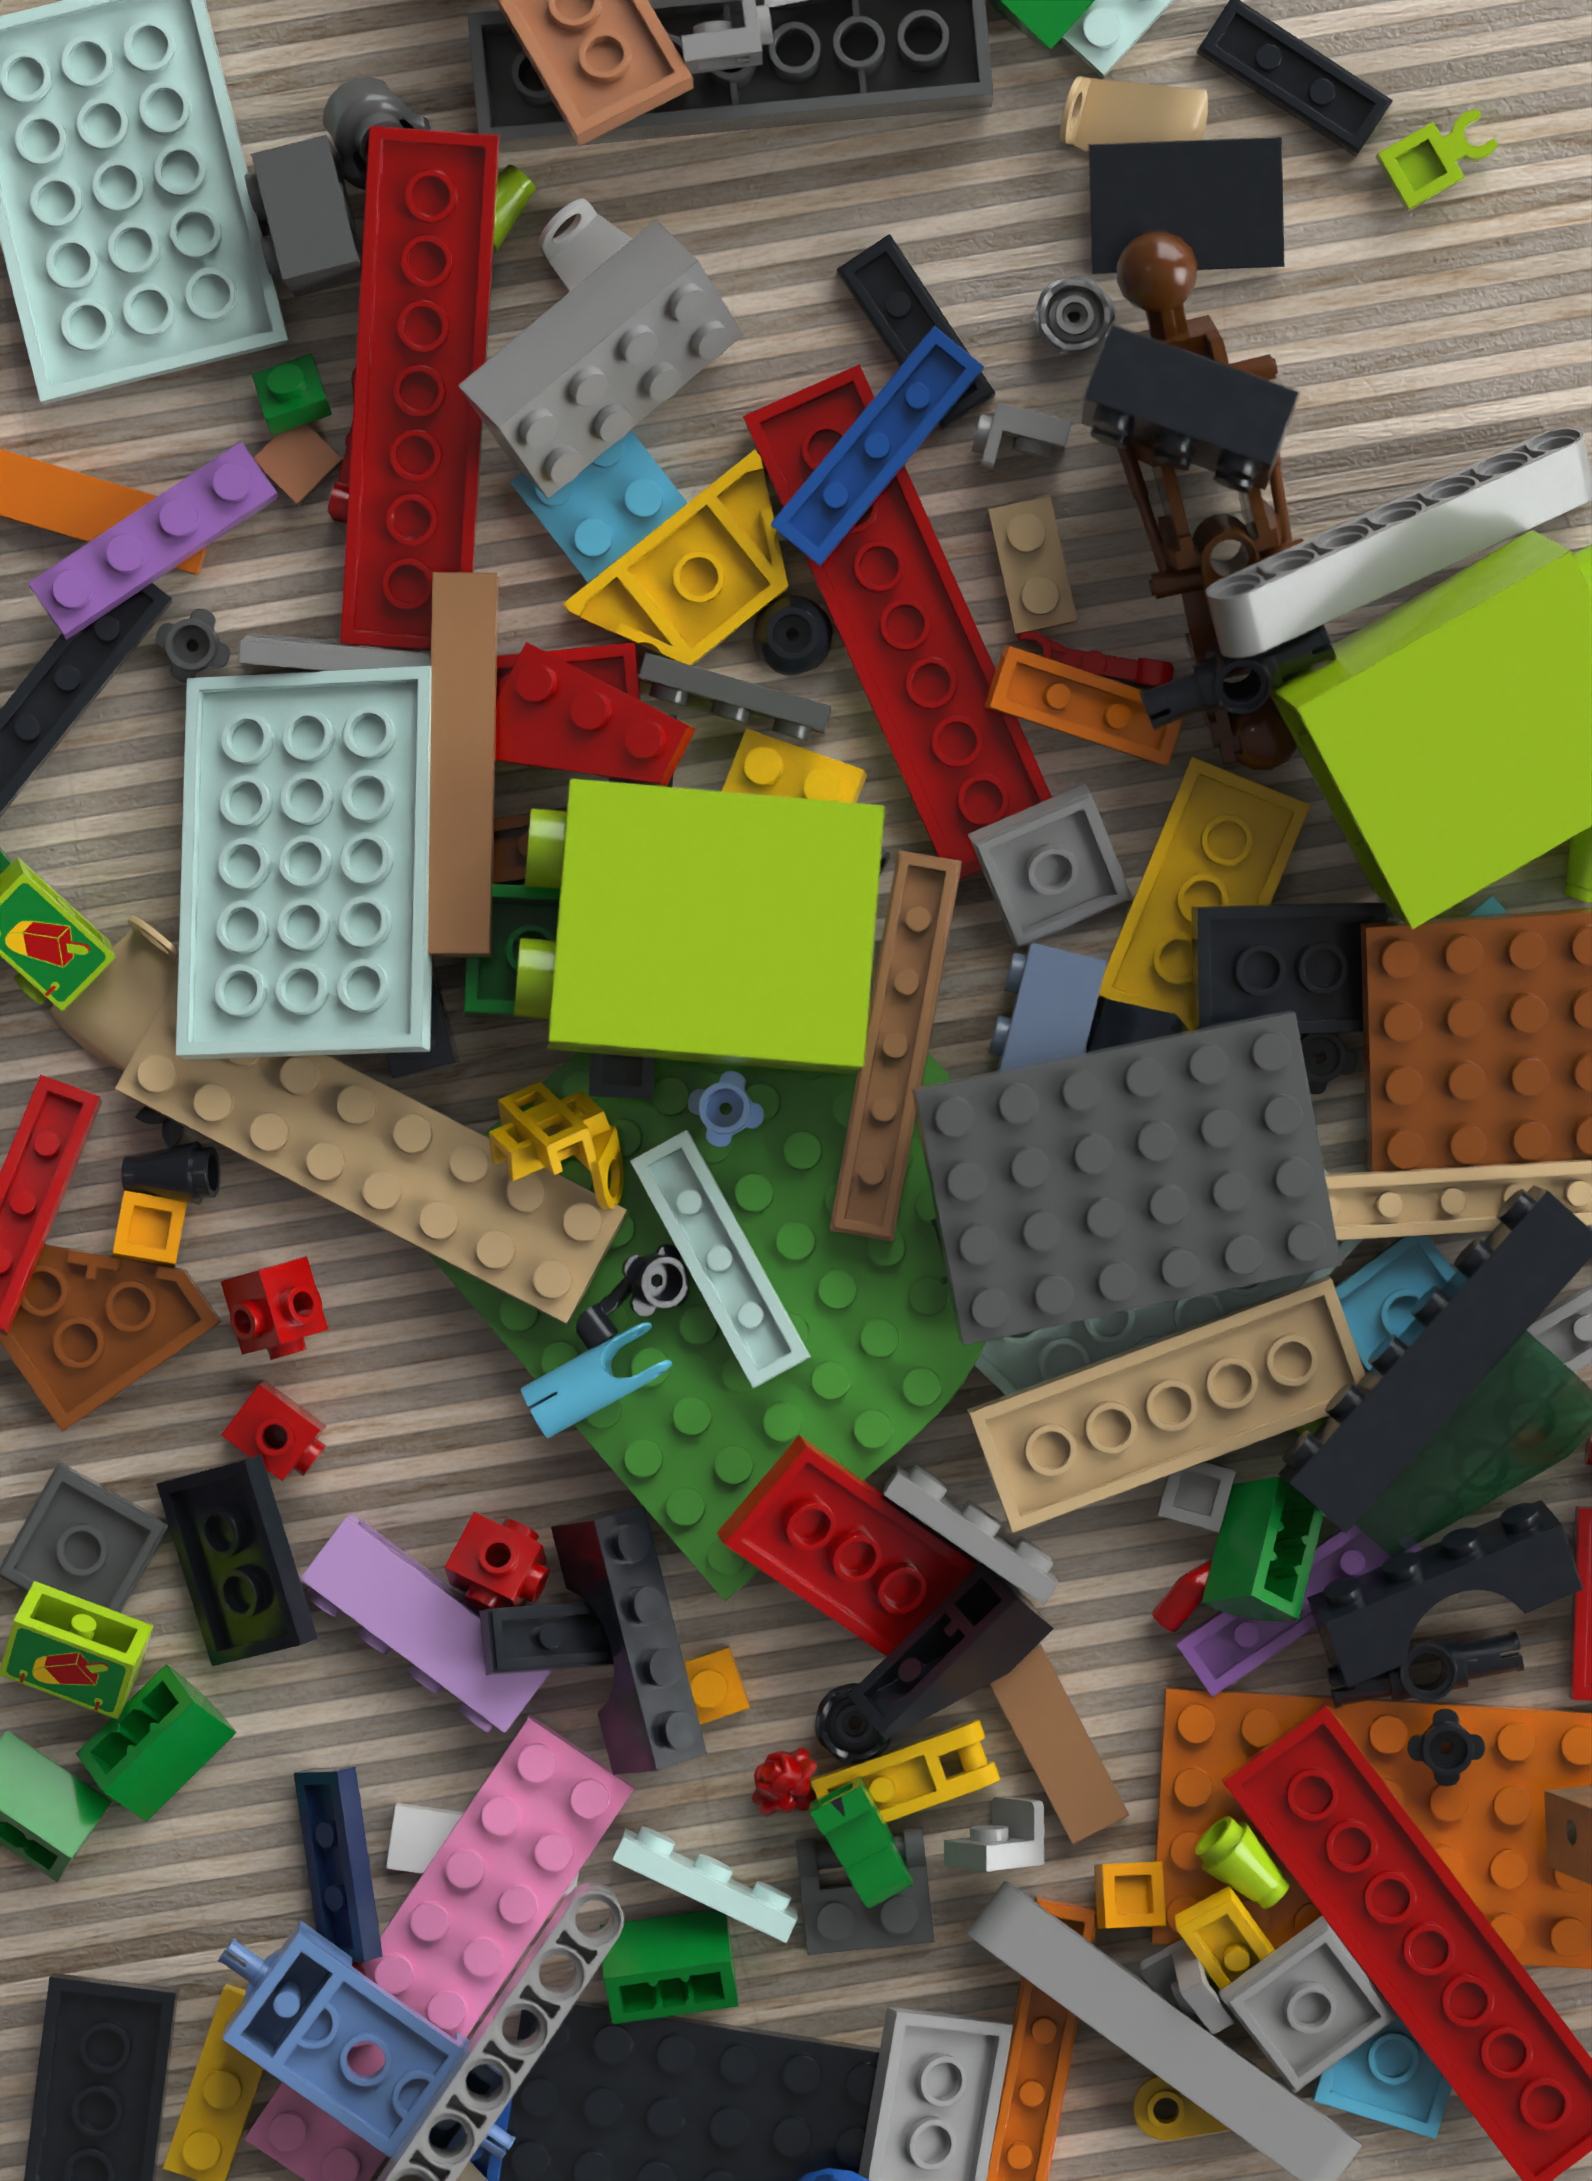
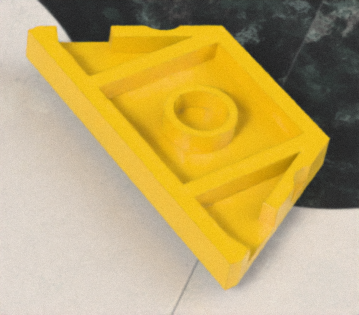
(695, 572)

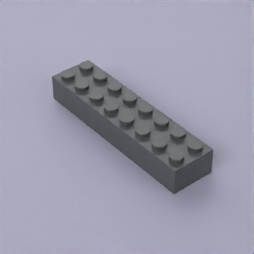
(823, 67)

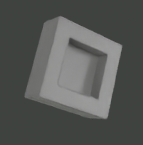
(1197, 1495)

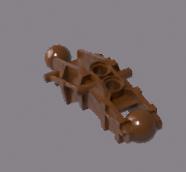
(1158, 277)

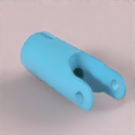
(585, 1384)

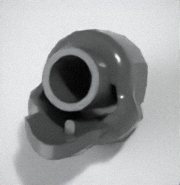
(353, 110)

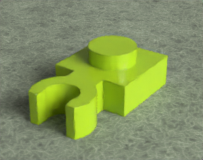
(1427, 162)

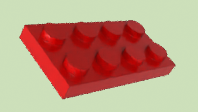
(845, 1547)

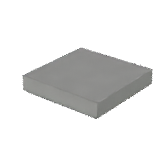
(1050, 866)
(1308, 2004)

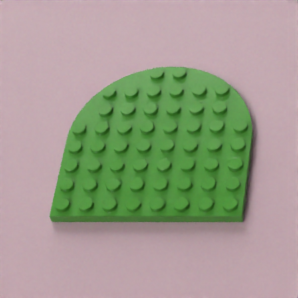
(862, 1305)

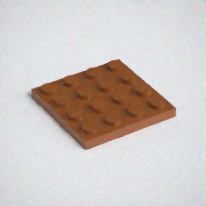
(1478, 1040)

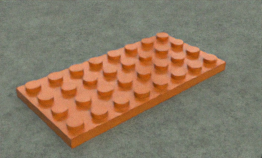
(1481, 1827)

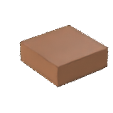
(298, 461)

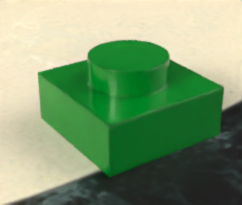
(291, 394)

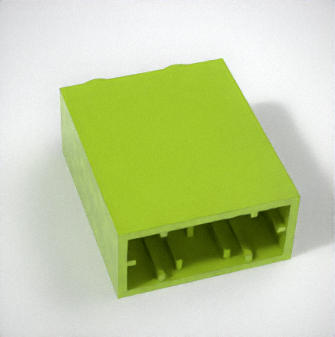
(1457, 727)
(705, 926)

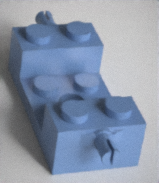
(308, 2012)

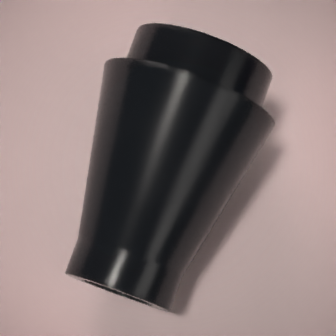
(176, 1173)

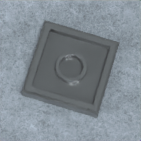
(84, 1541)

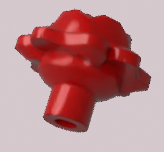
(784, 1782)

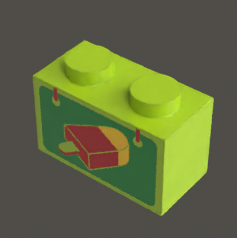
(47, 939)
(75, 1650)

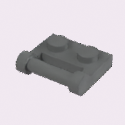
(838, 1917)

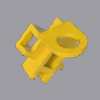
(555, 1132)

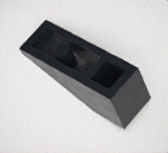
(953, 1652)

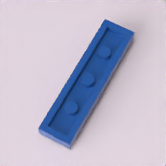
(877, 446)

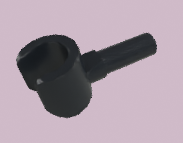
(594, 1324)

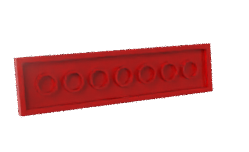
(416, 342)
(906, 632)
(1422, 1942)

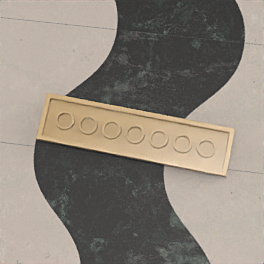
(384, 1163)

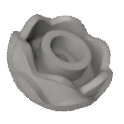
(1076, 295)

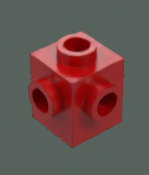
(275, 1308)
(498, 1564)

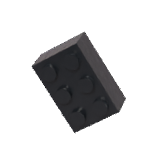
(1187, 409)

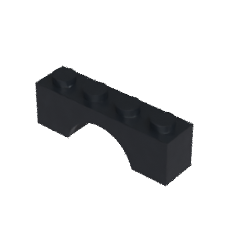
(617, 1572)
(1373, 1616)

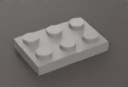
(972, 1531)
(935, 2097)

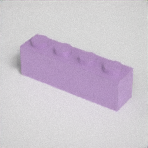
(419, 1618)

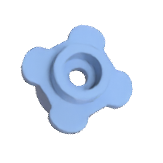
(708, 1102)

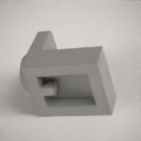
(720, 47)
(1032, 433)
(1008, 1843)
(1185, 1982)

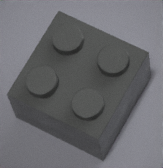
(308, 216)

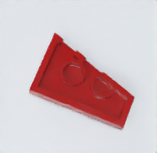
(579, 724)

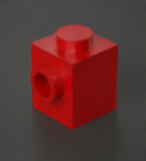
(278, 1430)

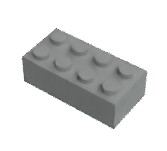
(601, 359)

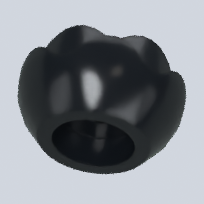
(795, 656)
(838, 1737)

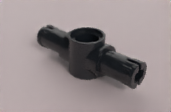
(1208, 690)
(1458, 1665)

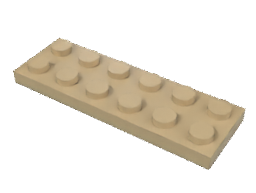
(1167, 1404)

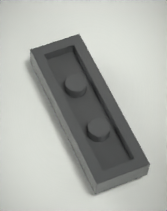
(734, 697)

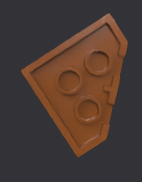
(100, 1326)

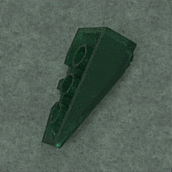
(1504, 1433)

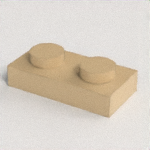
(1032, 565)

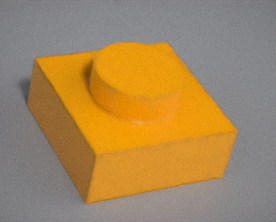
(149, 1229)
(716, 1685)
(1130, 1895)

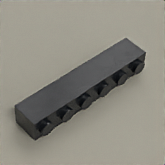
(1438, 1357)

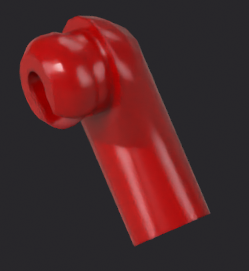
(1182, 1598)

